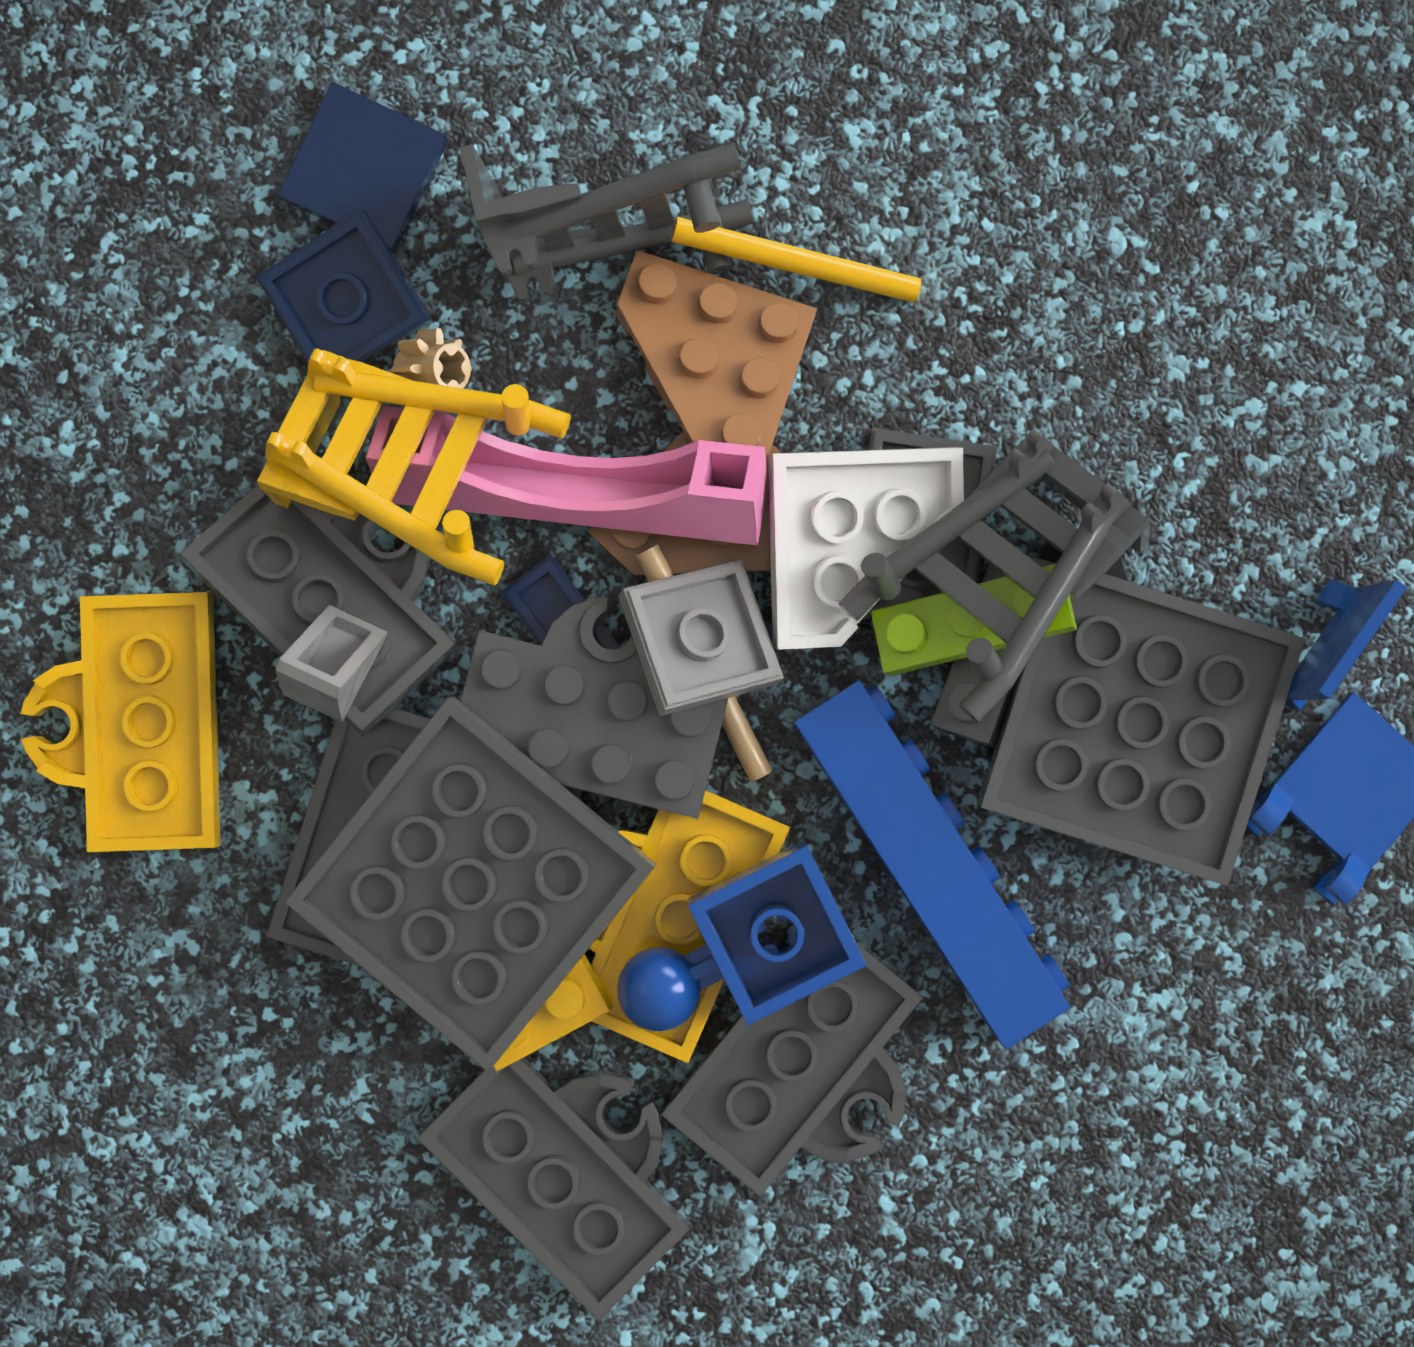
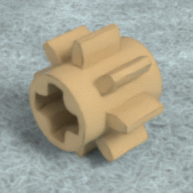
(433, 360)

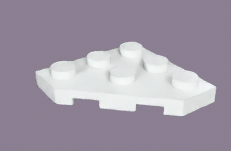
(835, 512)

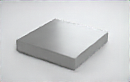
(700, 637)

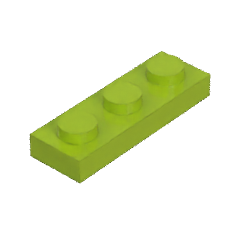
(939, 630)

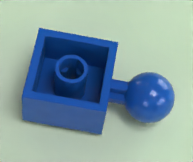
(663, 987)

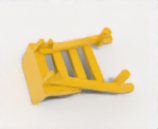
(323, 483)

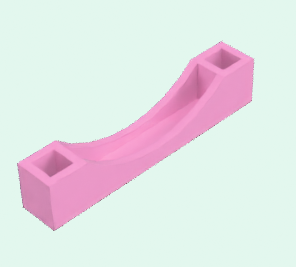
(685, 492)

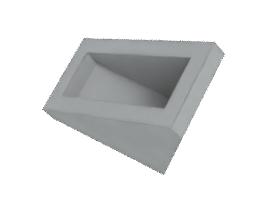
(330, 662)

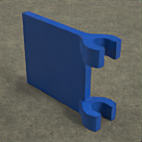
(1347, 634)
(1348, 791)

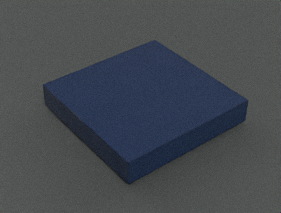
(363, 160)
(345, 293)

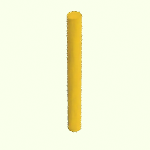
(798, 260)

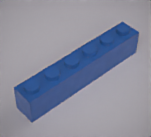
(932, 864)

